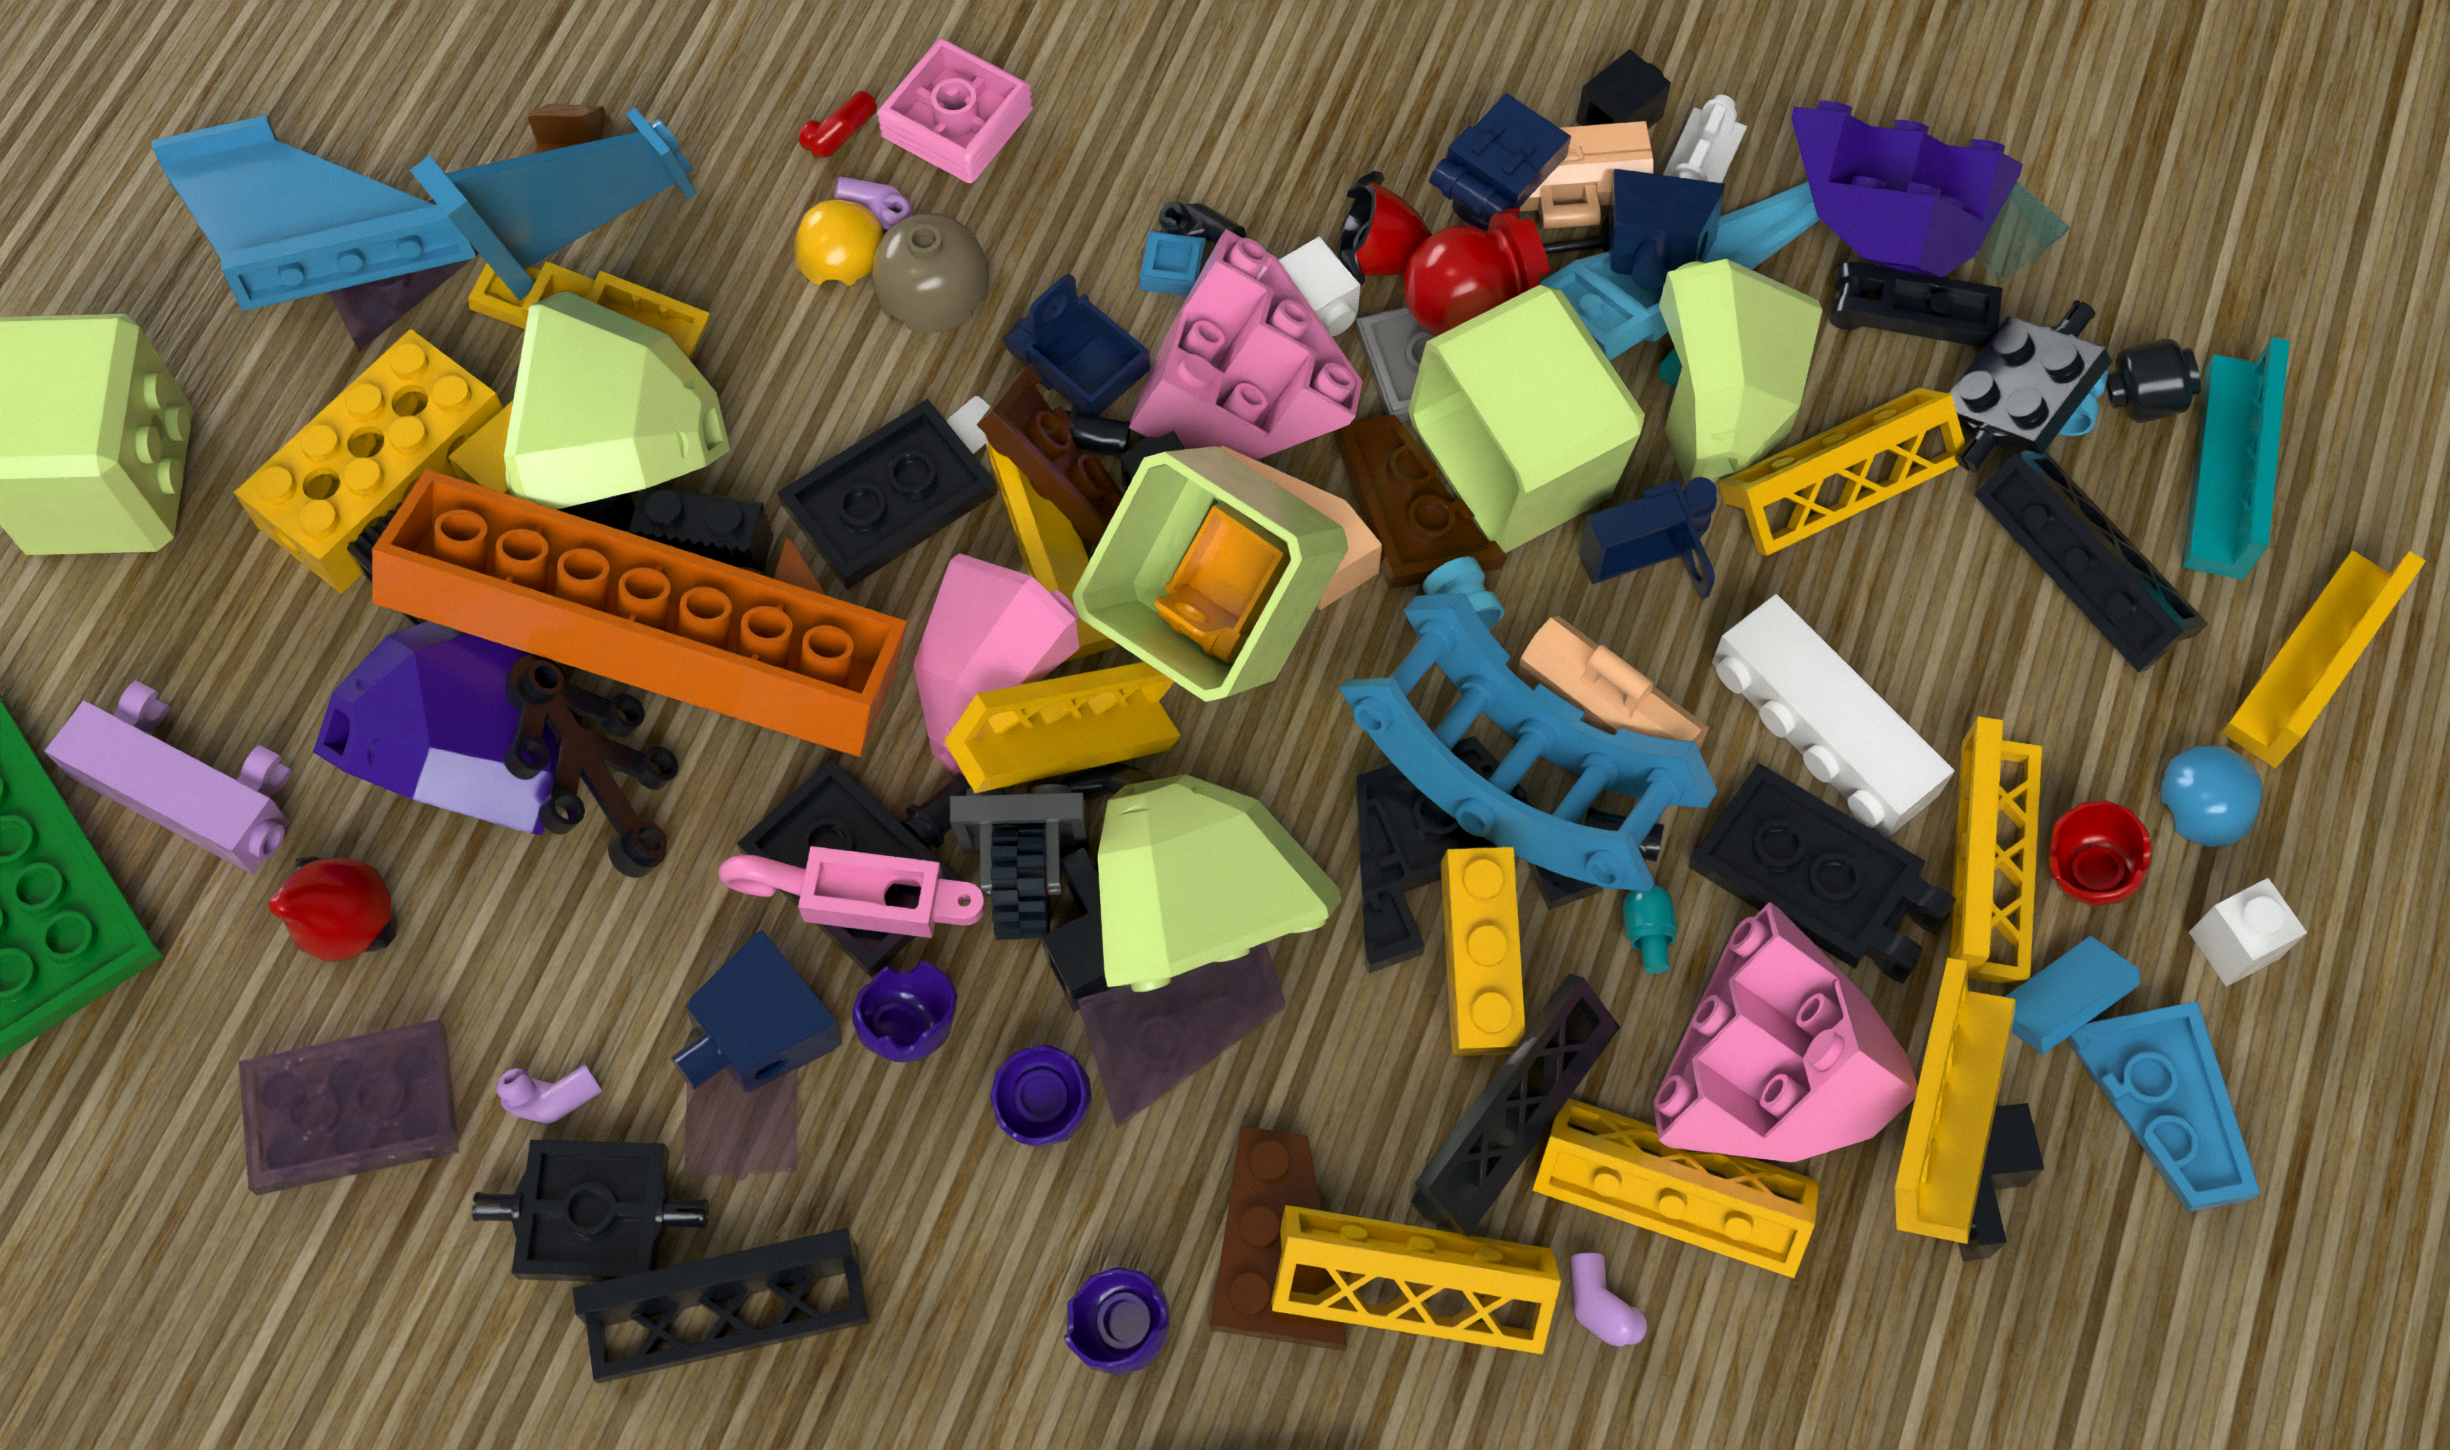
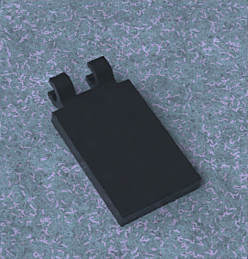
(1822, 872)

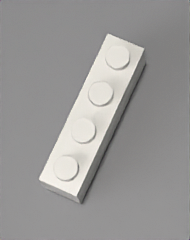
(1830, 717)

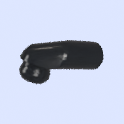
(1196, 221)
(1105, 779)

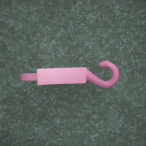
(851, 890)

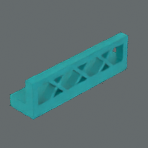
(2236, 462)

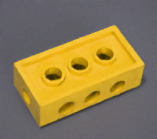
(366, 455)

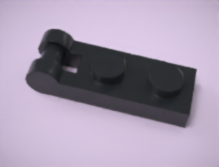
(1915, 304)

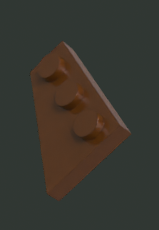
(1408, 504)

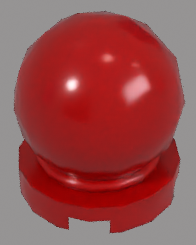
(1472, 270)

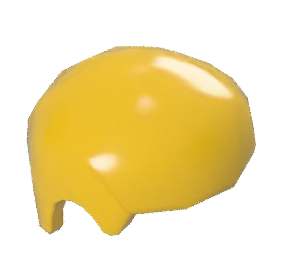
(837, 242)

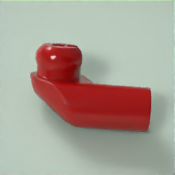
(833, 132)

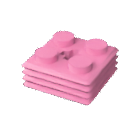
(955, 110)

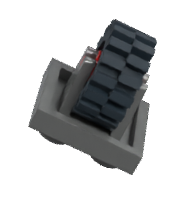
(1020, 850)

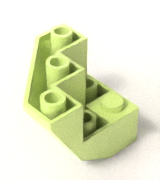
(1742, 362)
(604, 407)
(1198, 880)

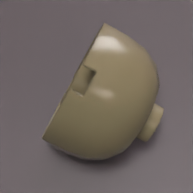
(929, 273)

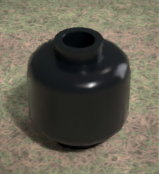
(2154, 380)

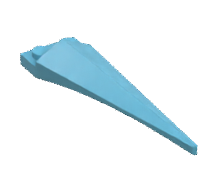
(1624, 314)

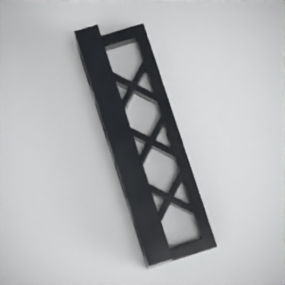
(2089, 558)
(1515, 1108)
(715, 1280)

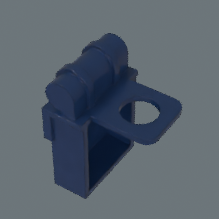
(1499, 161)
(1077, 348)
(1652, 530)

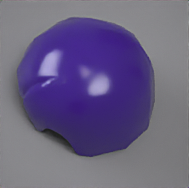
(905, 1012)
(1041, 1096)
(1118, 1321)

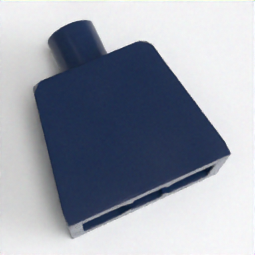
(1660, 224)
(755, 1020)

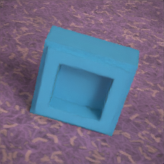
(1172, 263)

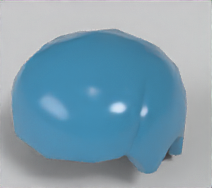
(2212, 794)

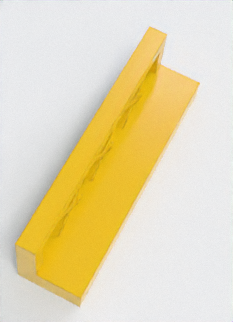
(1834, 451)
(1046, 543)
(2318, 656)
(1062, 726)
(1979, 854)
(1953, 1109)
(1675, 1190)
(1418, 1256)

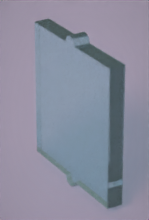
(2018, 235)

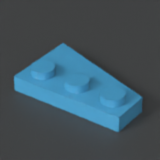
(2173, 1100)

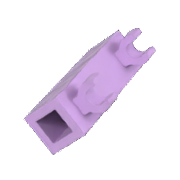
(171, 787)

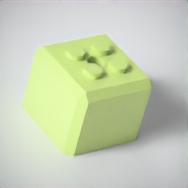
(1524, 416)
(88, 436)
(1152, 537)

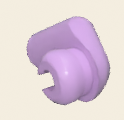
(879, 198)
(543, 1100)
(1600, 1309)

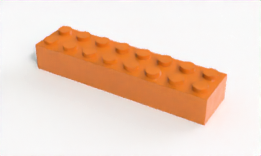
(637, 611)

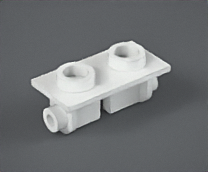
(1707, 142)

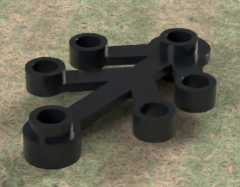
(586, 756)

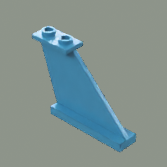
(548, 199)
(297, 221)

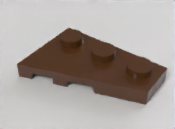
(1043, 449)
(1268, 1174)

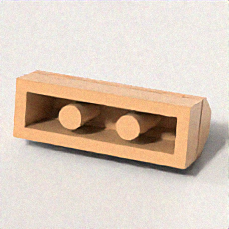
(1585, 177)
(1603, 685)

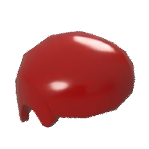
(2099, 853)

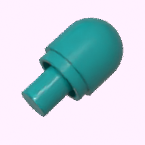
(1651, 926)

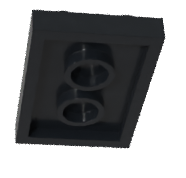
(887, 493)
(841, 815)

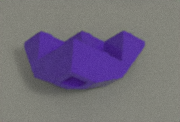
(1901, 191)
(435, 725)

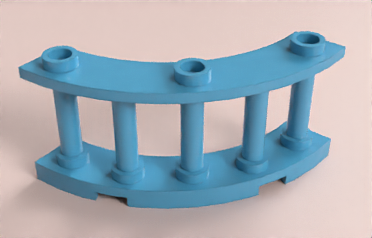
(1546, 726)

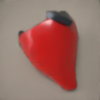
(1378, 230)
(335, 908)

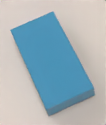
(2070, 993)

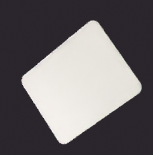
(965, 423)

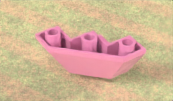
(1246, 362)
(984, 636)
(1781, 1054)

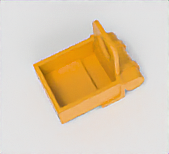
(1224, 582)

